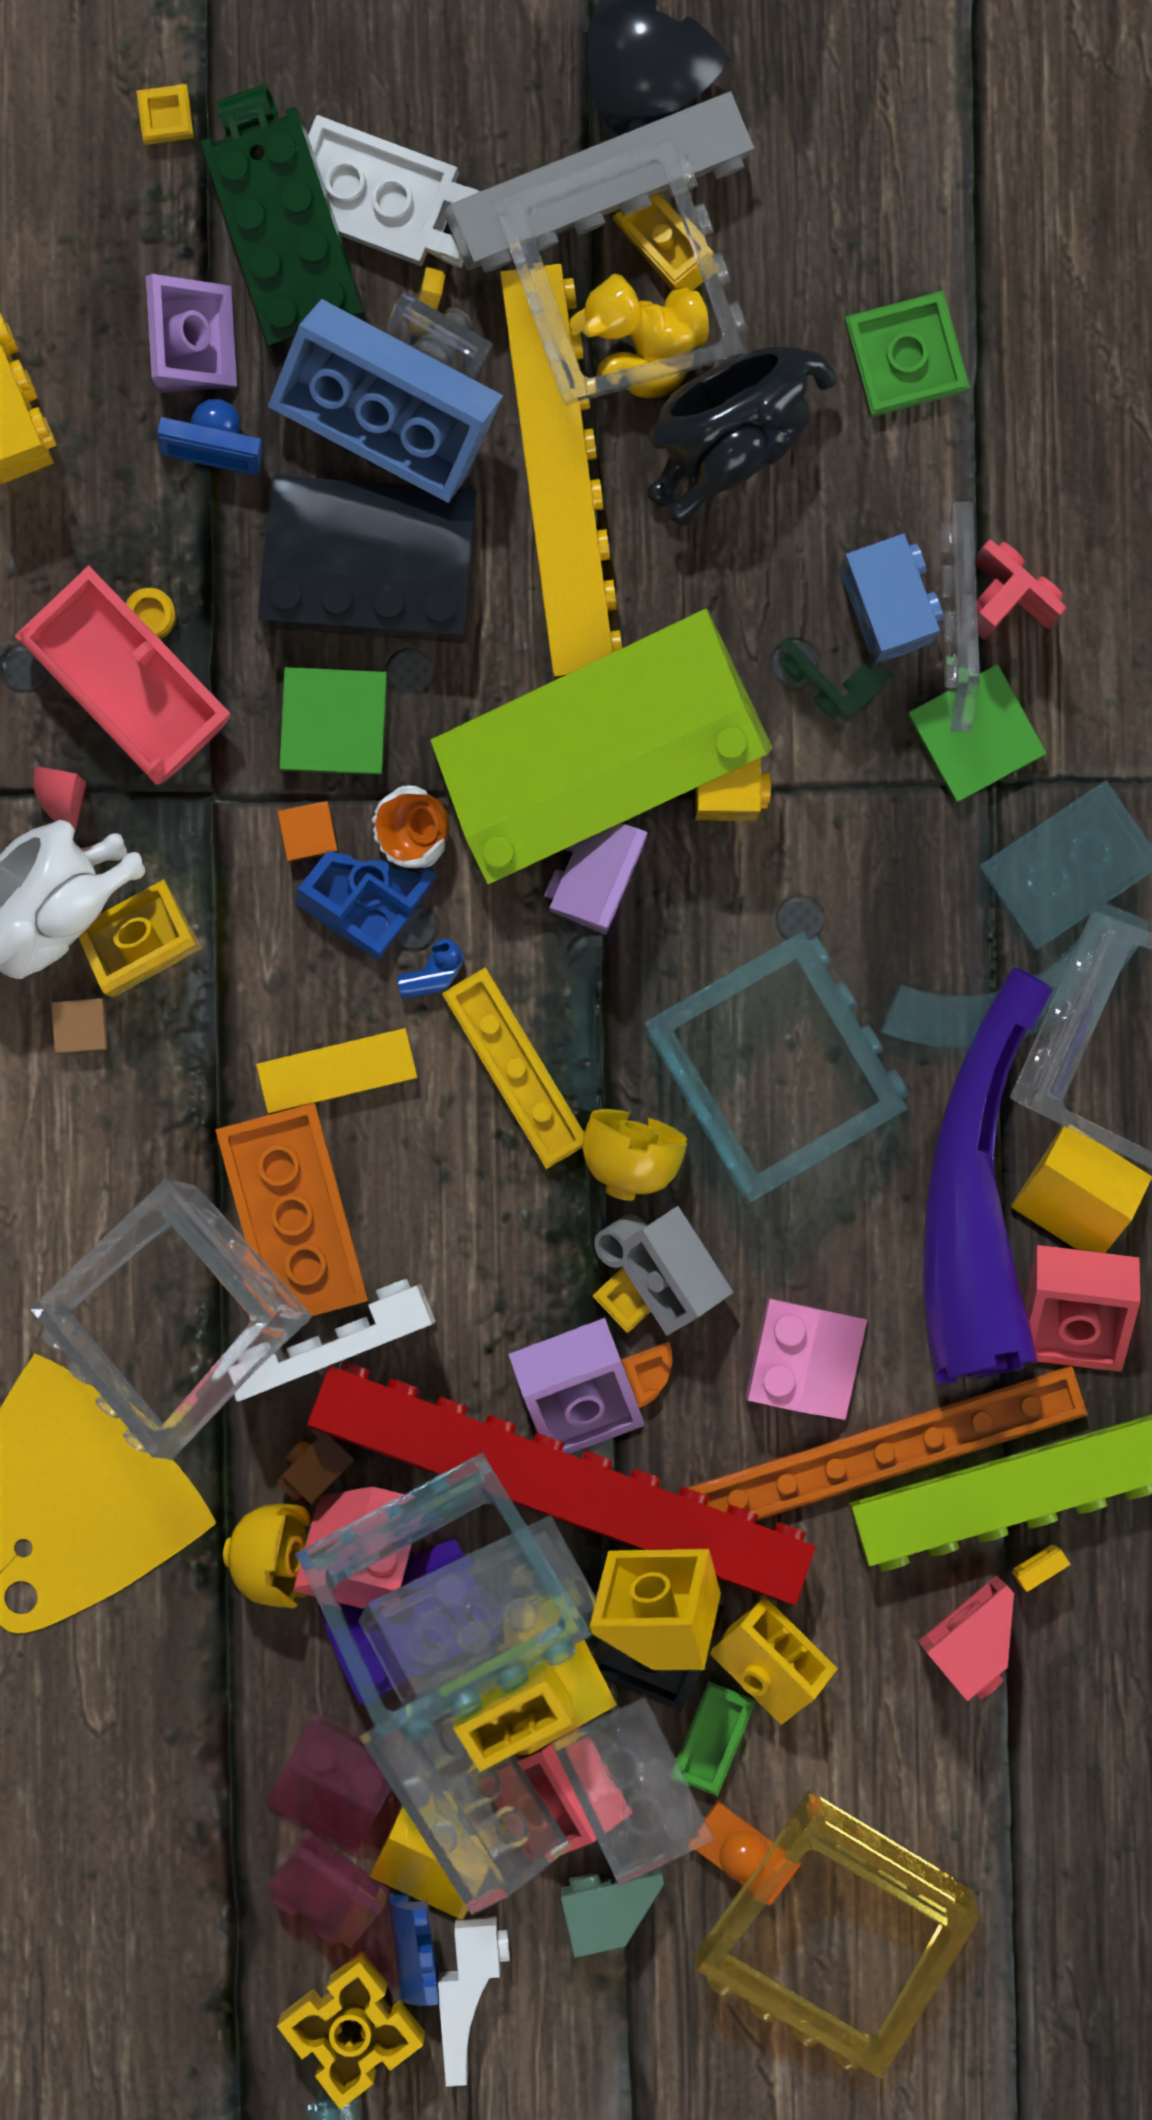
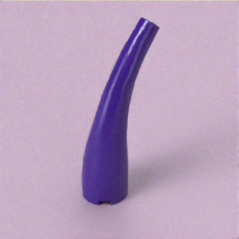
(969, 1271)

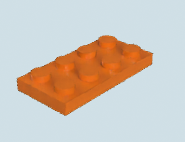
(294, 1206)

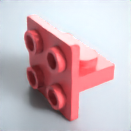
(1013, 586)

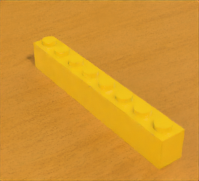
(560, 488)

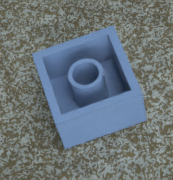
(891, 598)

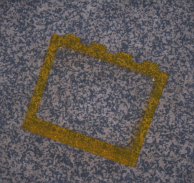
(884, 1864)

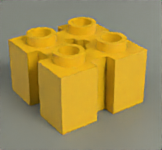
(349, 2062)

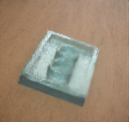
(1069, 865)

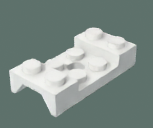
(395, 1314)

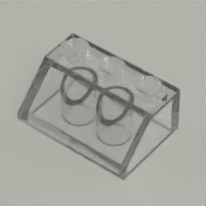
(633, 1790)

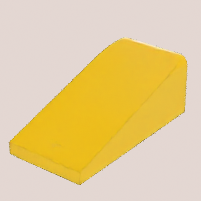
(663, 243)

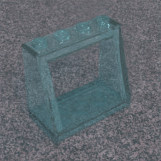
(838, 1004)

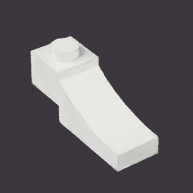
(479, 1954)

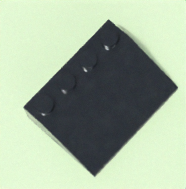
(367, 559)

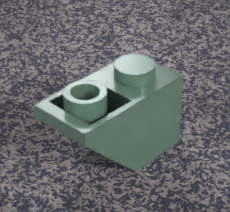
(605, 1914)

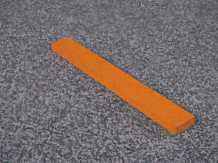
(900, 1446)

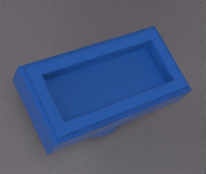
(211, 439)

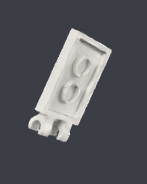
(387, 193)

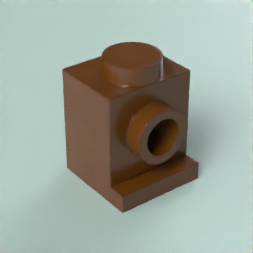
(314, 1466)

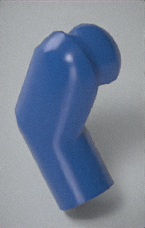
(437, 973)

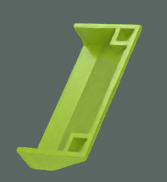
(599, 746)

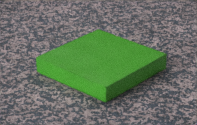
(906, 354)
(333, 721)
(995, 747)

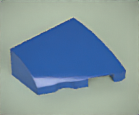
(363, 899)
(414, 1951)

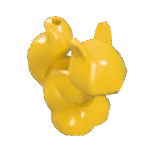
(656, 330)

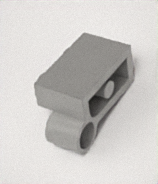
(665, 1266)

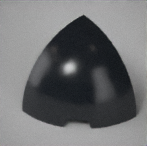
(646, 63)

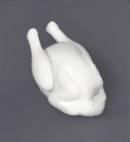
(54, 893)

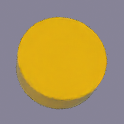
(154, 610)

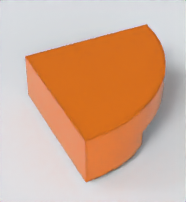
(649, 1372)

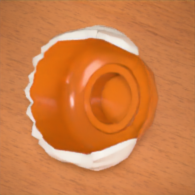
(411, 827)

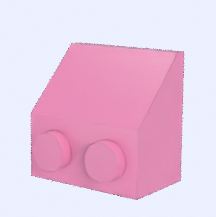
(805, 1359)

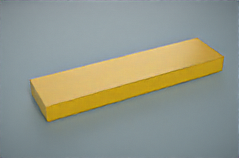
(515, 1067)

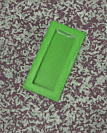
(714, 1736)

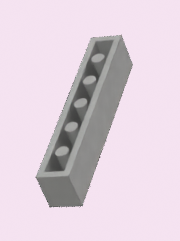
(707, 132)

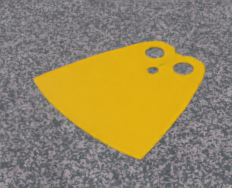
(81, 1499)

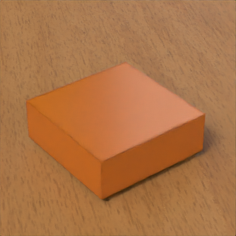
(307, 831)

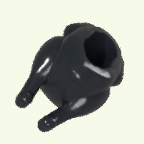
(733, 423)

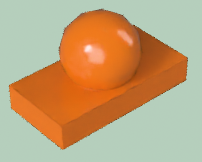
(737, 1846)

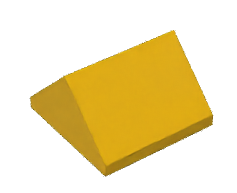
(138, 939)
(1082, 1192)
(412, 1868)

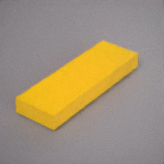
(337, 1071)

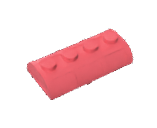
(124, 676)

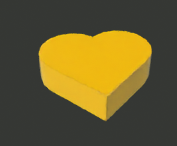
(431, 287)

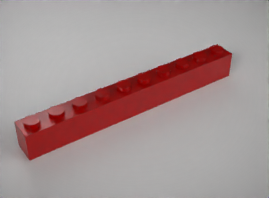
(560, 1484)

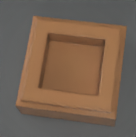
(79, 1025)

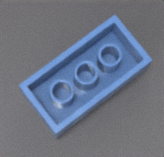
(384, 400)

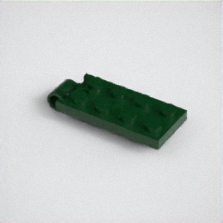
(279, 214)

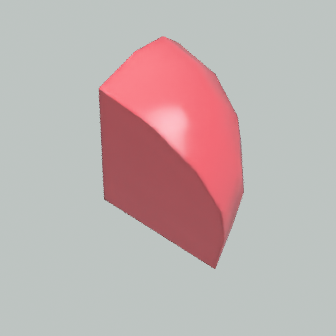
(59, 793)

